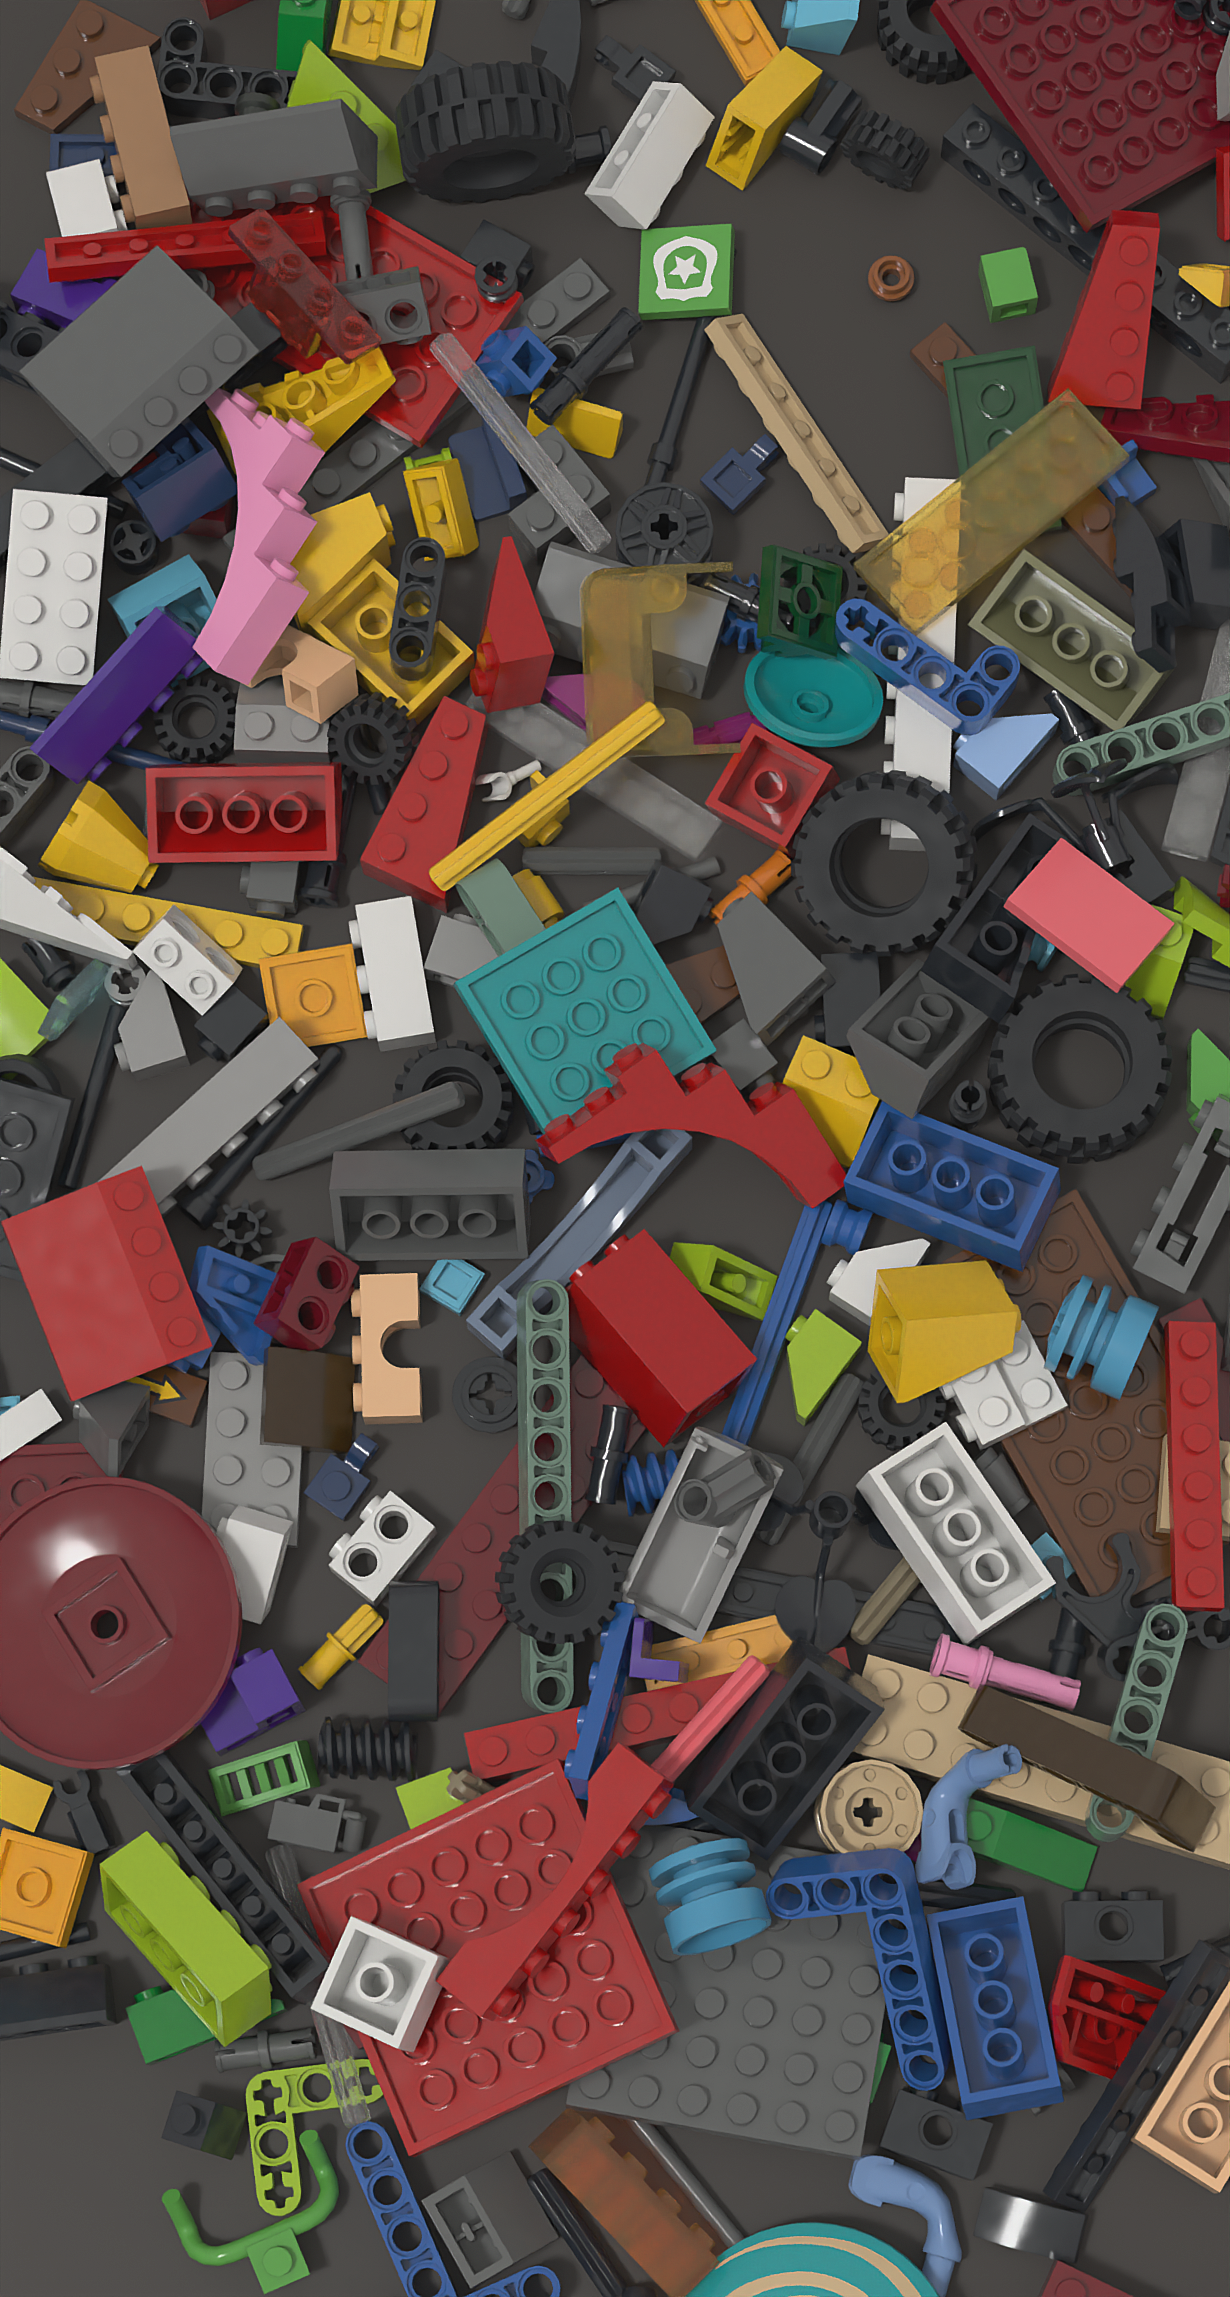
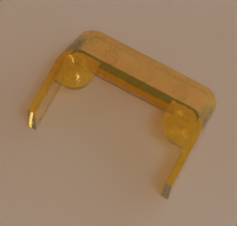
(618, 652)

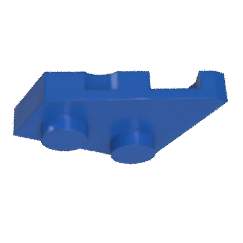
(231, 1297)

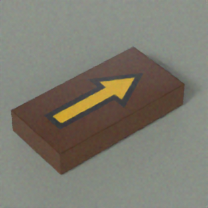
(173, 1394)

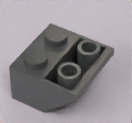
(490, 2219)

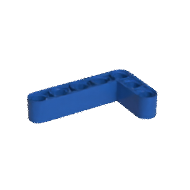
(891, 1945)
(409, 2210)

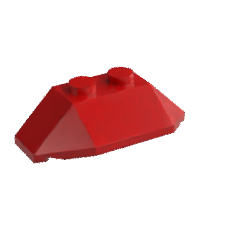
(1097, 2015)

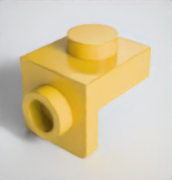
(548, 826)

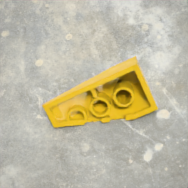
(323, 399)

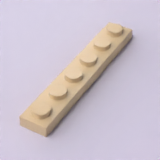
(796, 433)

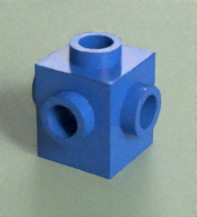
(515, 361)

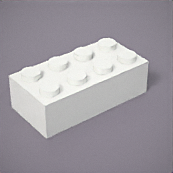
(52, 587)
(955, 1533)

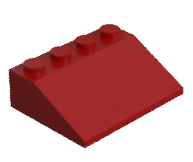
(106, 1283)

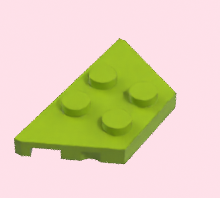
(323, 81)

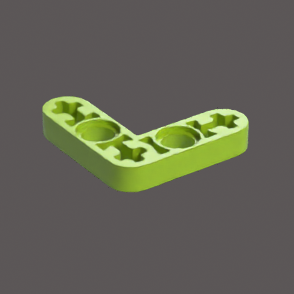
(292, 2102)

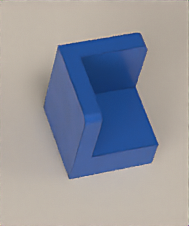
(1130, 480)

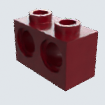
(298, 1289)

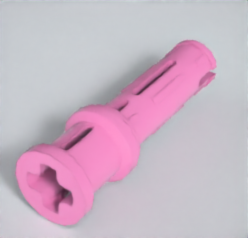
(983, 1668)

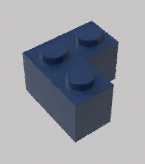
(181, 482)

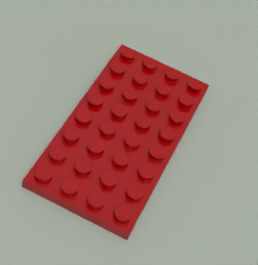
(422, 386)

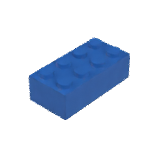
(953, 1186)
(994, 2008)

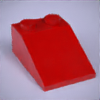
(513, 641)

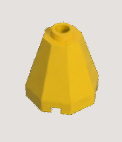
(99, 845)

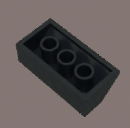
(56, 2000)

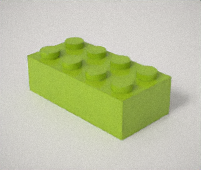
(187, 1937)

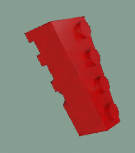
(429, 805)

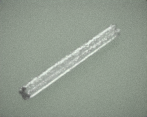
(520, 443)
(330, 2032)

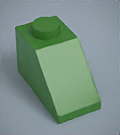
(1206, 1076)

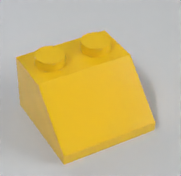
(833, 1095)

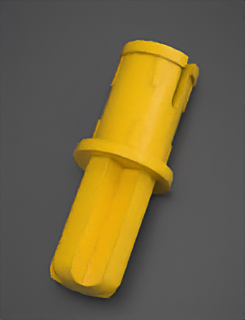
(341, 1645)

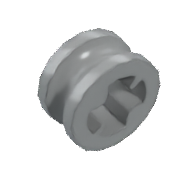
(114, 991)

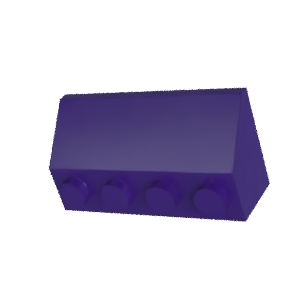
(119, 696)

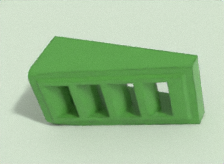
(302, 1763)

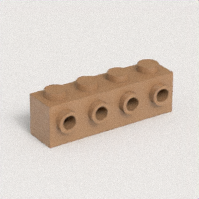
(141, 139)

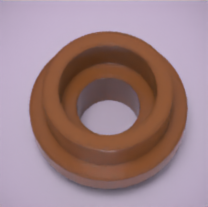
(895, 266)

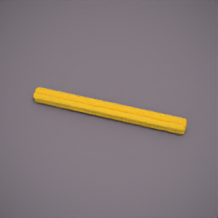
(546, 795)

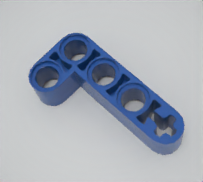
(923, 659)

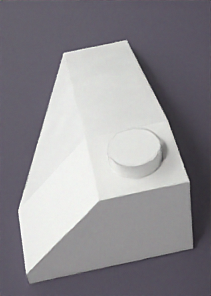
(47, 917)

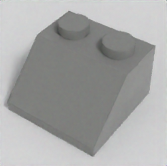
(272, 731)

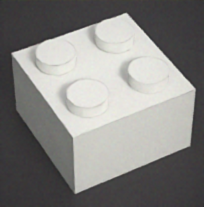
(381, 1984)

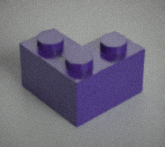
(252, 1703)

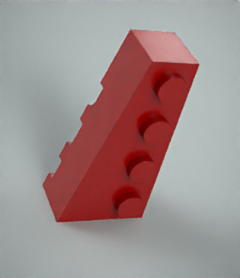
(1110, 330)

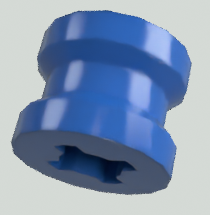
(846, 1227)

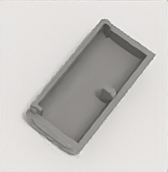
(686, 1565)

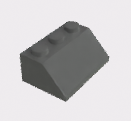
(915, 1040)

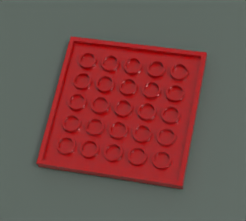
(464, 1882)

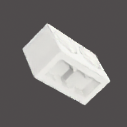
(187, 960)
(392, 1555)

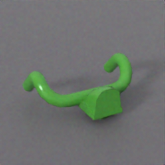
(271, 2249)

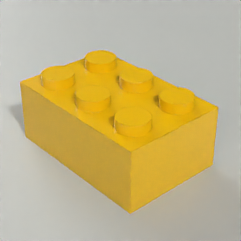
(361, 624)

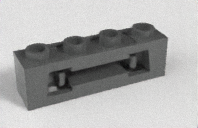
(1165, 1263)

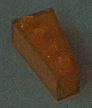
(624, 2203)

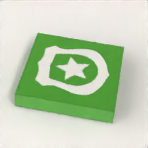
(686, 272)

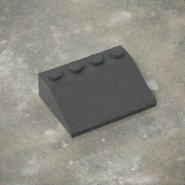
(138, 361)

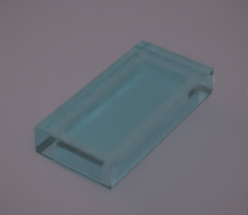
(73, 1000)

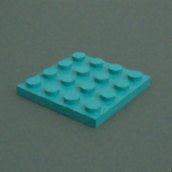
(575, 1000)

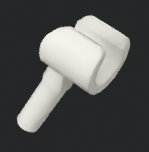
(503, 783)

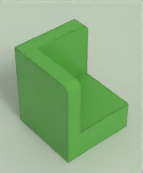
(1008, 284)

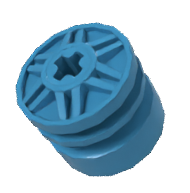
(1100, 1336)
(706, 1887)

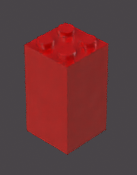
(654, 1336)

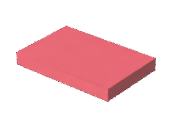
(1089, 915)

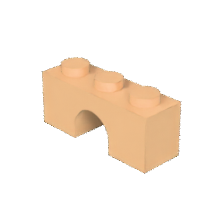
(314, 675)
(386, 1306)

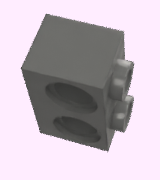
(377, 296)

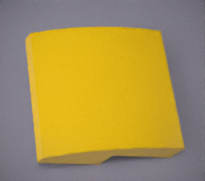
(382, 32)

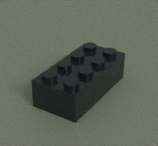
(783, 1747)

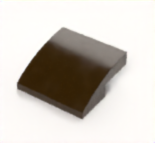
(307, 1400)

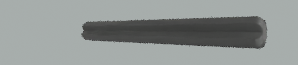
(359, 1131)

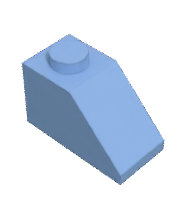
(1002, 750)

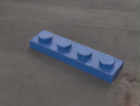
(607, 1685)

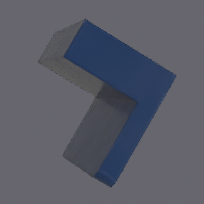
(488, 472)

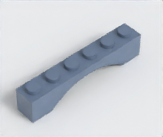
(586, 1230)

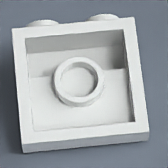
(1005, 1394)

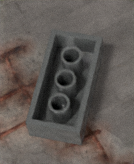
(430, 1204)

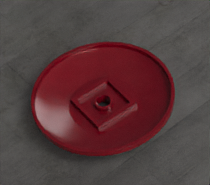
(177, 1607)

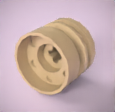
(887, 1790)

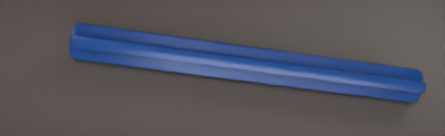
(777, 1322)

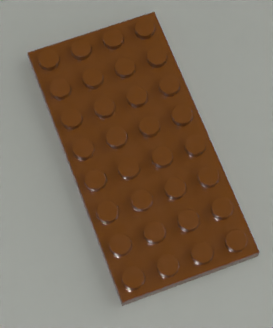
(1101, 1456)

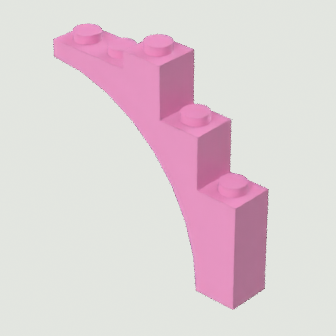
(271, 526)

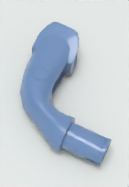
(944, 1818)
(884, 2180)

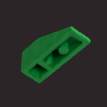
(1028, 1846)
(169, 2026)

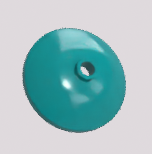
(814, 698)

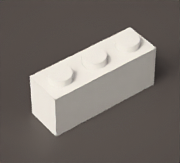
(650, 155)
(392, 974)

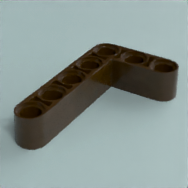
(1093, 1764)

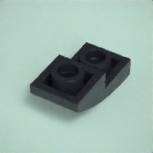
(1030, 2225)

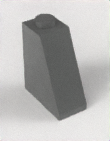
(770, 967)

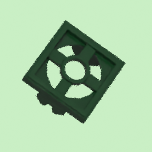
(774, 635)

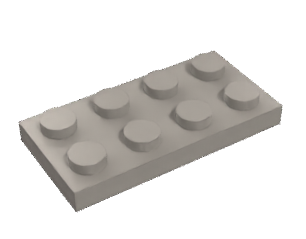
(235, 1462)

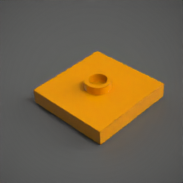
(315, 994)
(40, 1886)

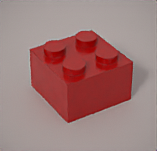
(770, 789)

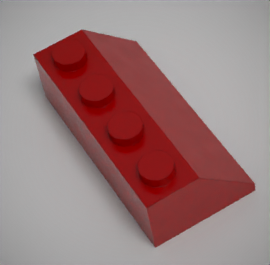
(244, 812)

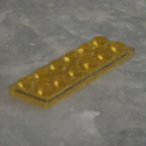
(991, 512)

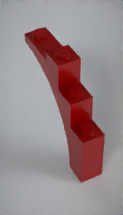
(707, 1101)

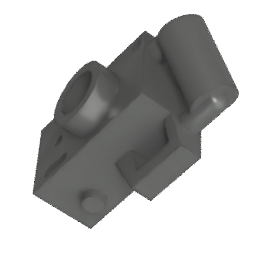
(316, 1827)

